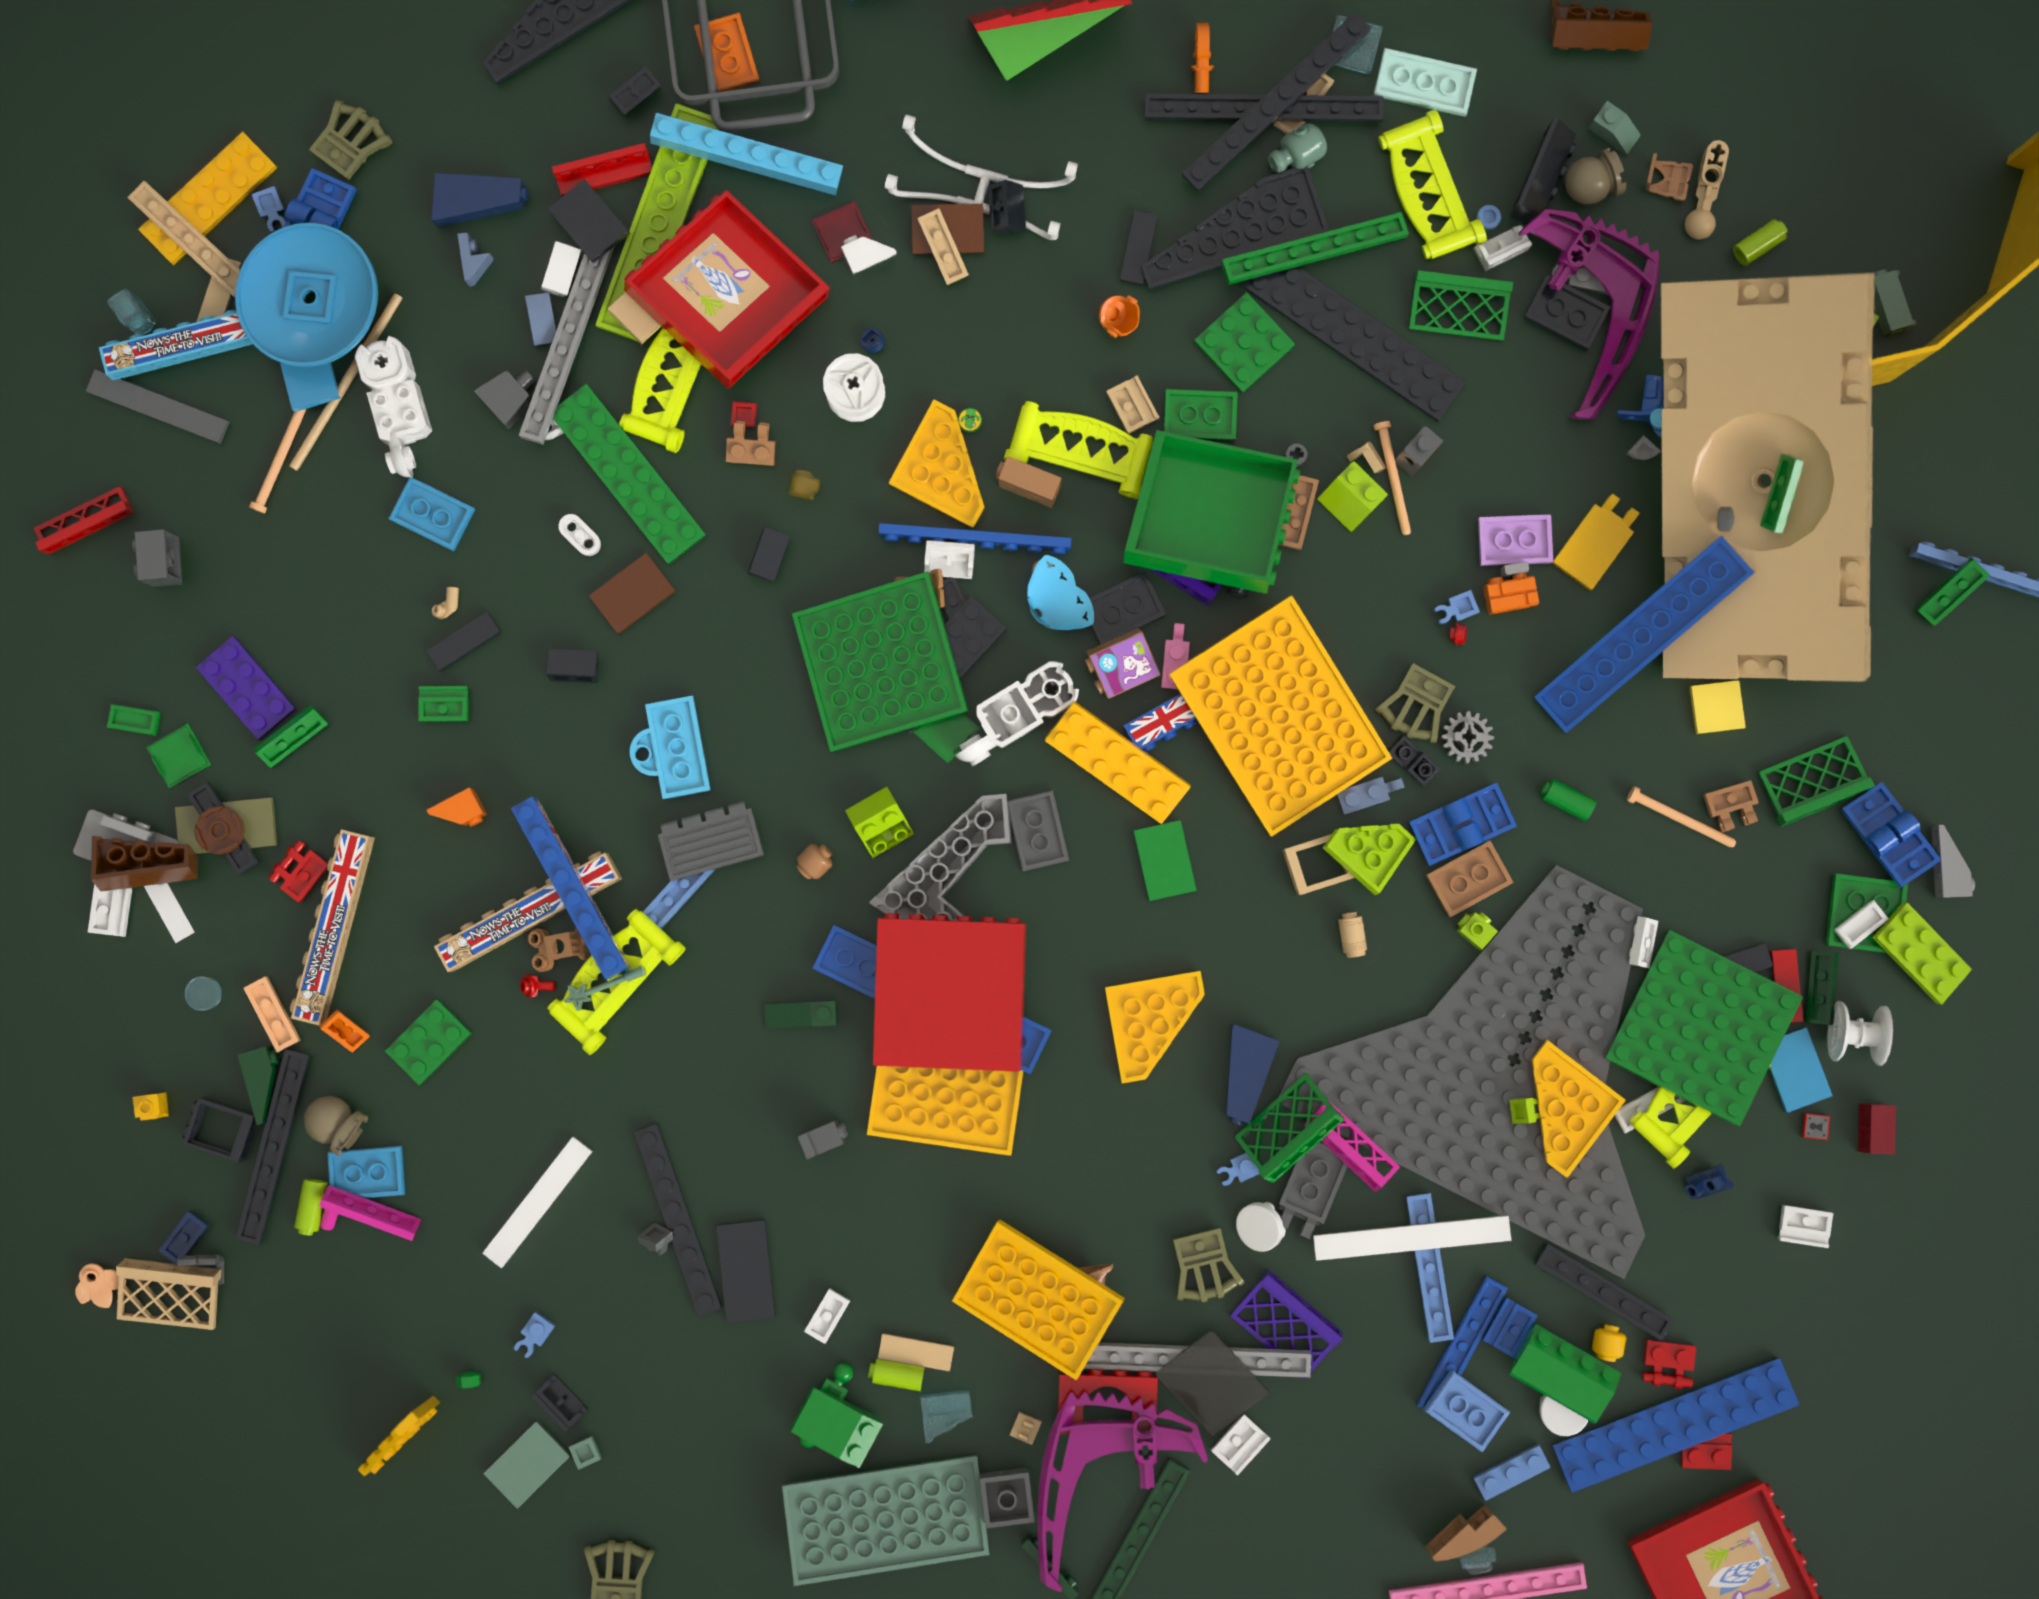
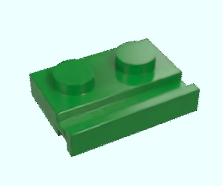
(443, 704)

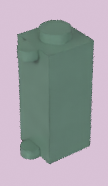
(1891, 303)

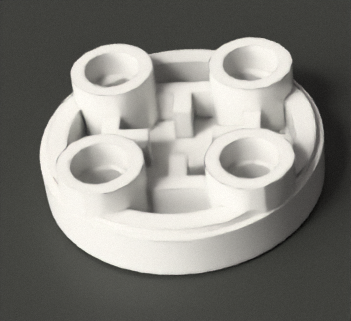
(1260, 1226)
(1559, 1418)

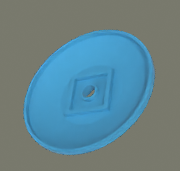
(280, 276)

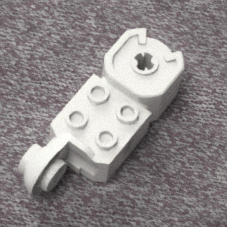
(394, 400)
(1019, 710)

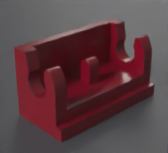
(1876, 1128)

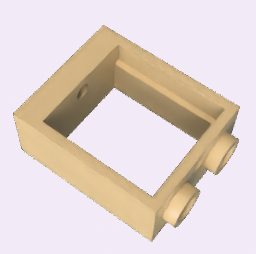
(1296, 872)

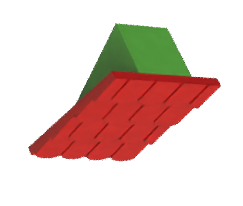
(1034, 30)

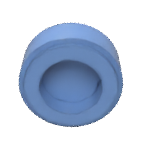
(1489, 216)

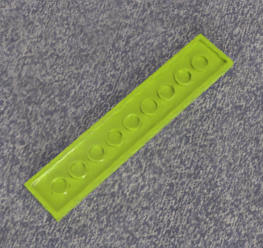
(659, 213)

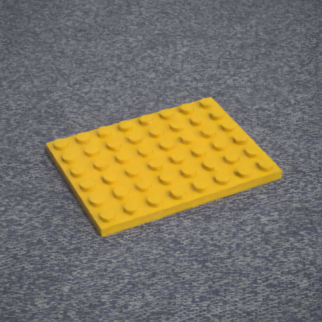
(1280, 715)

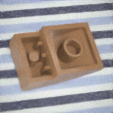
(1465, 1536)

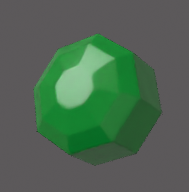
(468, 1379)

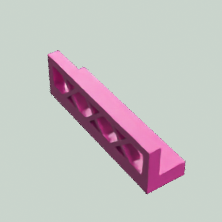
(1352, 1158)

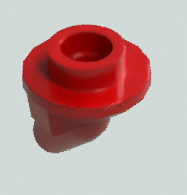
(530, 985)

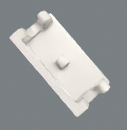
(1502, 248)
(560, 269)
(953, 559)

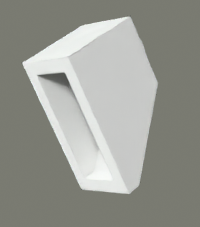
(864, 253)

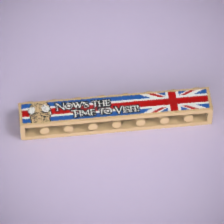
(520, 915)
(332, 927)

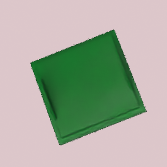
(947, 735)
(178, 755)

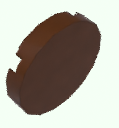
(219, 830)

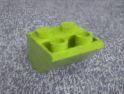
(879, 822)

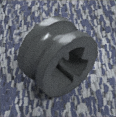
(1291, 448)

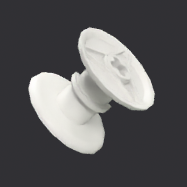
(847, 373)
(1859, 1033)

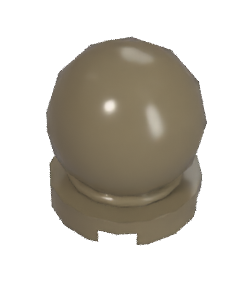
(1593, 178)
(331, 1121)

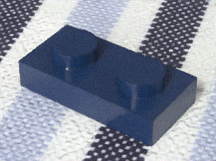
(184, 1236)

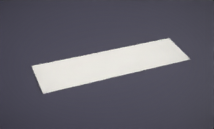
(170, 911)

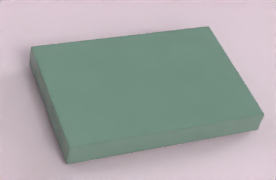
(527, 1464)

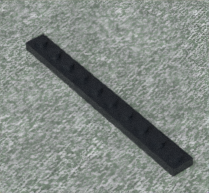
(1276, 102)
(1233, 106)

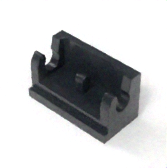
(634, 91)
(1006, 207)
(768, 554)
(572, 666)
(559, 1402)

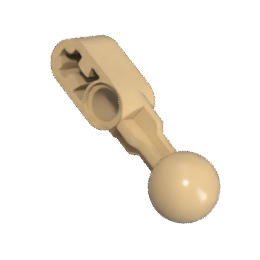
(1701, 222)

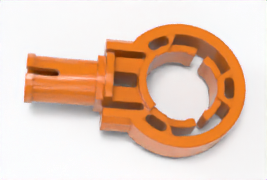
(1202, 56)

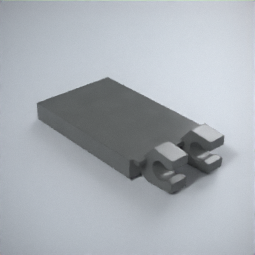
(1311, 1188)

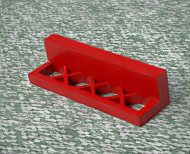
(605, 168)
(85, 526)

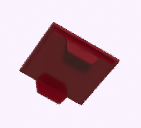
(838, 226)

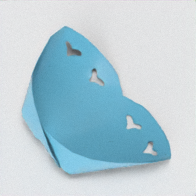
(1058, 597)

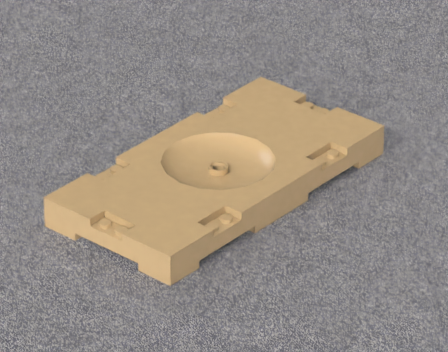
(1755, 377)

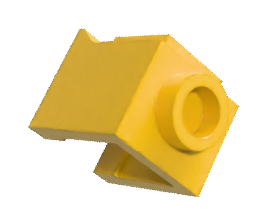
(151, 1106)

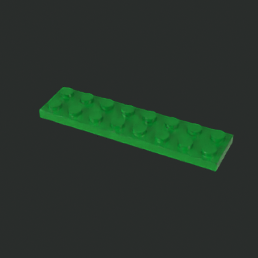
(627, 474)

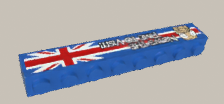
(1160, 723)
(570, 887)

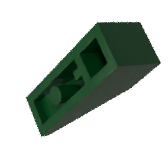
(801, 1014)
(260, 1076)

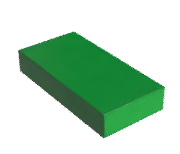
(133, 719)

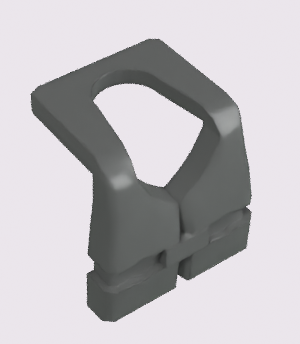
(197, 1260)

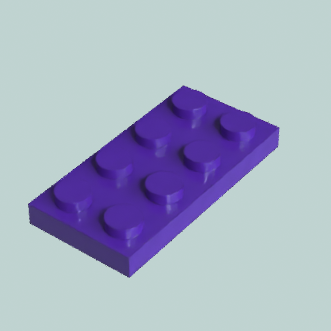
(246, 688)

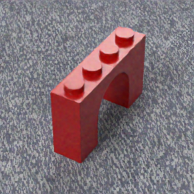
(1133, 1385)

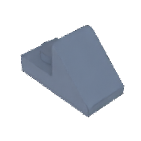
(472, 264)

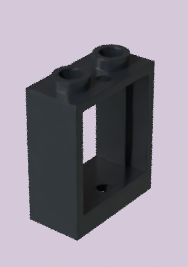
(243, 1138)

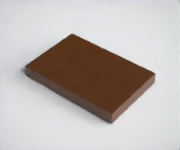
(963, 222)
(632, 593)

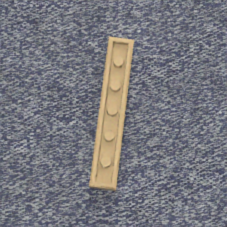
(186, 236)

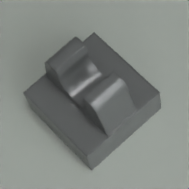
(656, 1238)

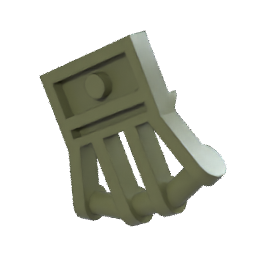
(340, 153)
(1426, 690)
(1200, 1250)
(617, 1587)

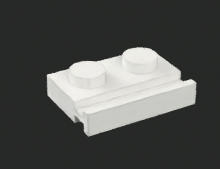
(110, 911)
(1805, 1226)
(1240, 1444)

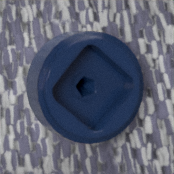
(872, 340)

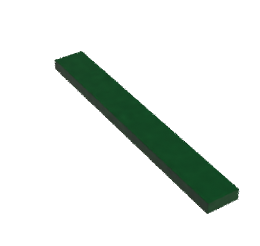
(1142, 1531)

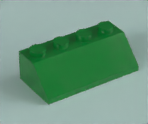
(1565, 1373)

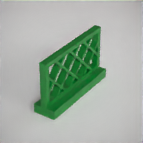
(1460, 284)
(1829, 796)
(1297, 1146)

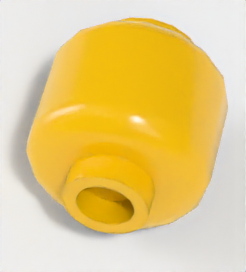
(1608, 1343)

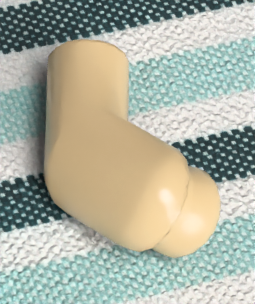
(449, 605)

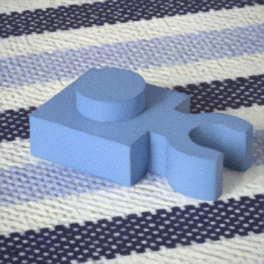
(269, 204)
(1459, 606)
(1241, 1167)
(536, 1332)

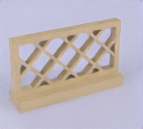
(164, 1274)

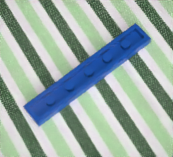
(1466, 1335)

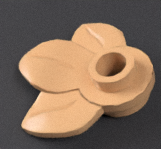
(97, 1289)

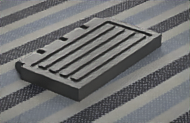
(710, 843)

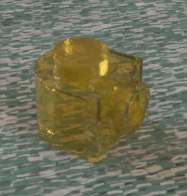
(803, 485)

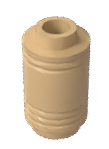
(1352, 935)

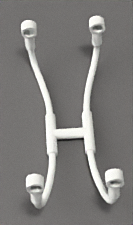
(985, 175)

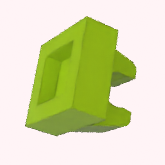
(1523, 1110)

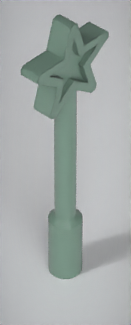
(581, 995)

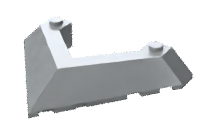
(936, 870)

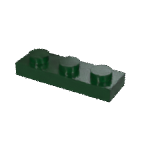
(1822, 987)
(1067, 1581)

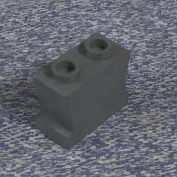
(823, 1138)

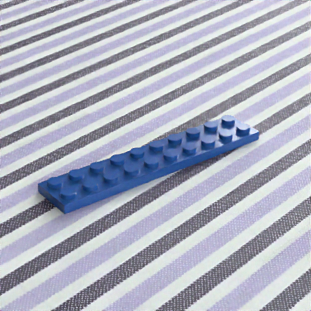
(1644, 634)
(854, 964)
(1675, 1425)

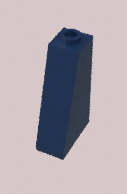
(472, 197)
(1247, 1070)

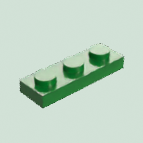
(1782, 493)
(1953, 591)
(290, 736)

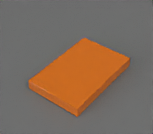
(731, 53)

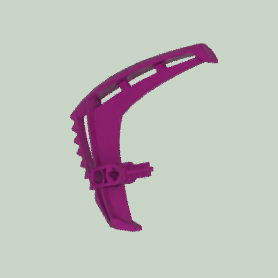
(1618, 278)
(1095, 1439)

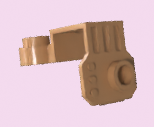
(548, 952)

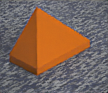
(344, 1031)

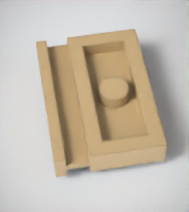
(1132, 405)

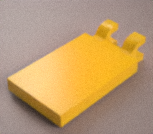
(1595, 543)

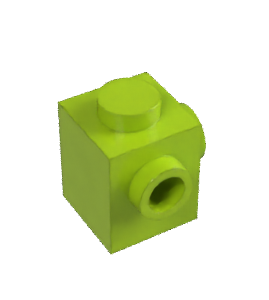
(1476, 929)

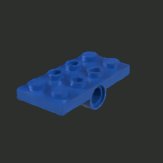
(320, 201)
(1462, 824)
(1891, 834)

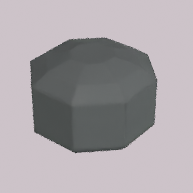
(1725, 519)

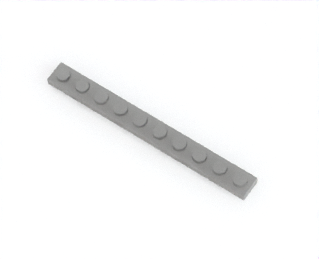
(564, 348)
(1154, 1357)

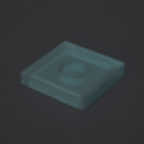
(1363, 54)

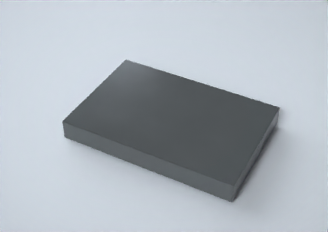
(1037, 831)

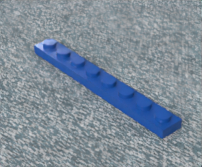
(985, 539)

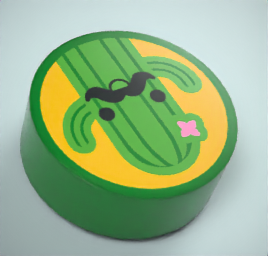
(970, 420)

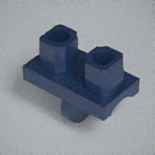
(1707, 1182)

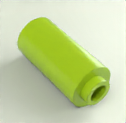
(1760, 242)
(308, 1211)
(896, 1374)

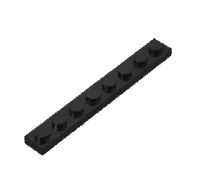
(273, 1147)
(678, 1220)

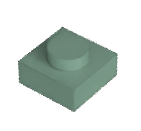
(585, 1452)

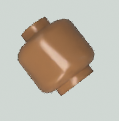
(814, 861)

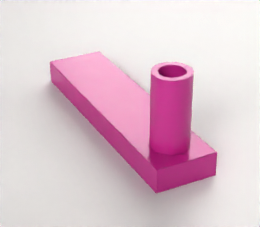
(366, 1211)

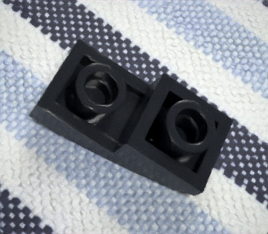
(1412, 760)

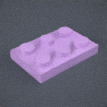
(1515, 540)

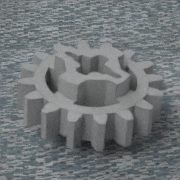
(1467, 726)

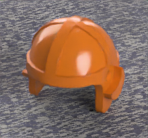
(1119, 315)

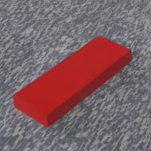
(1786, 974)

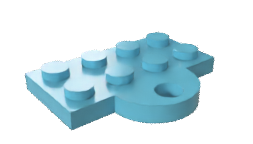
(673, 748)

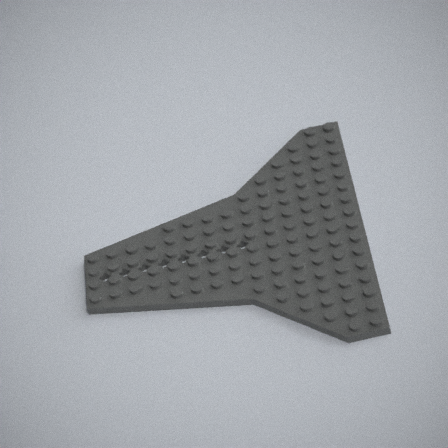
(1443, 1083)

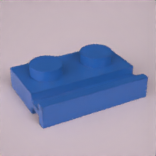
(1509, 1327)

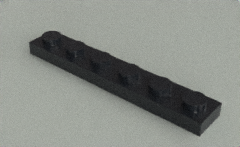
(1604, 1291)

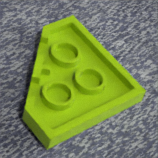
(1370, 852)

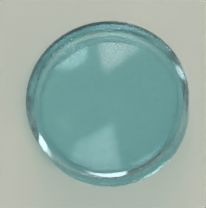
(202, 993)

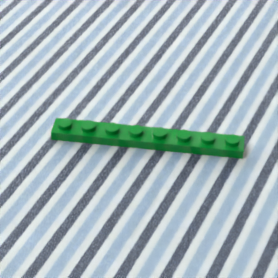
(1314, 248)

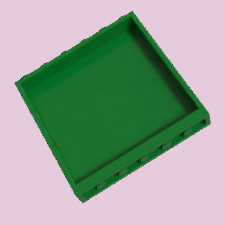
(1212, 512)

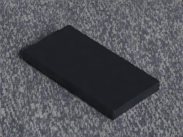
(745, 1271)

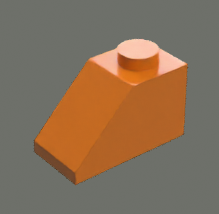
(461, 808)

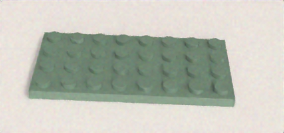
(885, 1520)

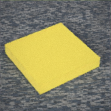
(1717, 707)

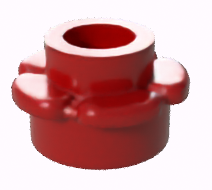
(1458, 634)

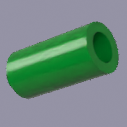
(1568, 799)

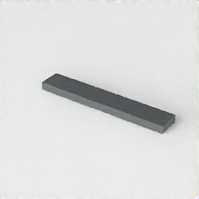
(158, 407)

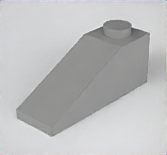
(1951, 874)

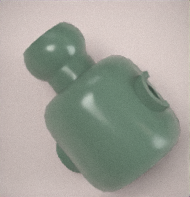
(1299, 149)

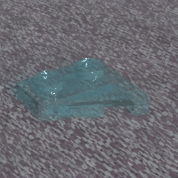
(944, 1411)

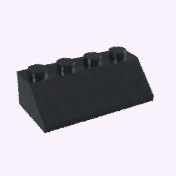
(1544, 171)

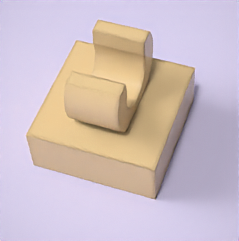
(1025, 1427)

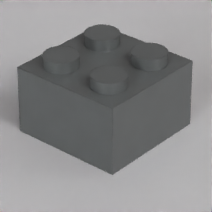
(157, 558)
(1007, 1497)

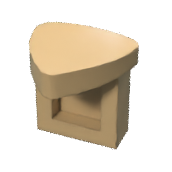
(1371, 456)

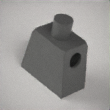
(507, 396)
(1418, 451)

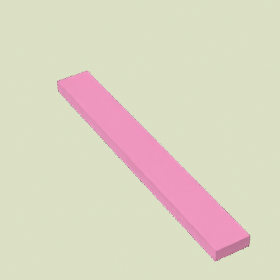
(1502, 1586)

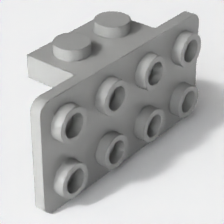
(111, 827)

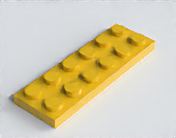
(214, 192)
(1117, 762)

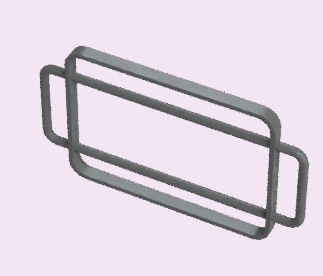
(714, 97)

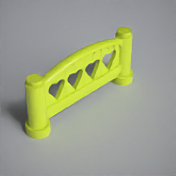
(1420, 136)
(661, 426)
(1128, 470)
(585, 1024)
(1666, 1136)

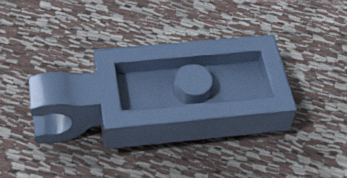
(1367, 794)

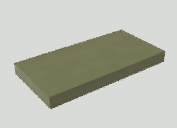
(257, 818)

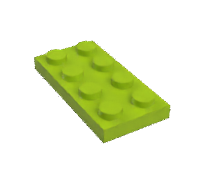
(1922, 953)

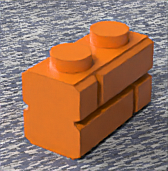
(1510, 594)

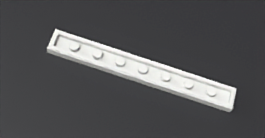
(1412, 1237)

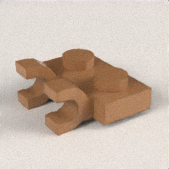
(751, 451)
(1731, 799)

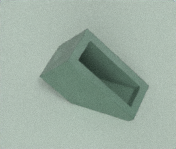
(1615, 128)

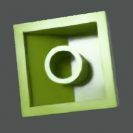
(1352, 496)

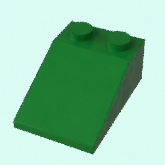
(837, 1426)

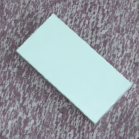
(1425, 82)

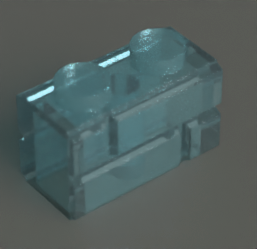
(132, 312)

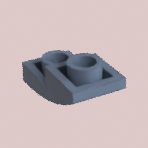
(541, 318)

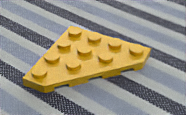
(939, 468)
(1148, 1017)
(1571, 1107)
(400, 1435)

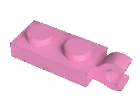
(1175, 655)

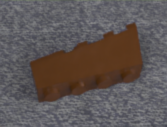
(1598, 28)
(136, 864)

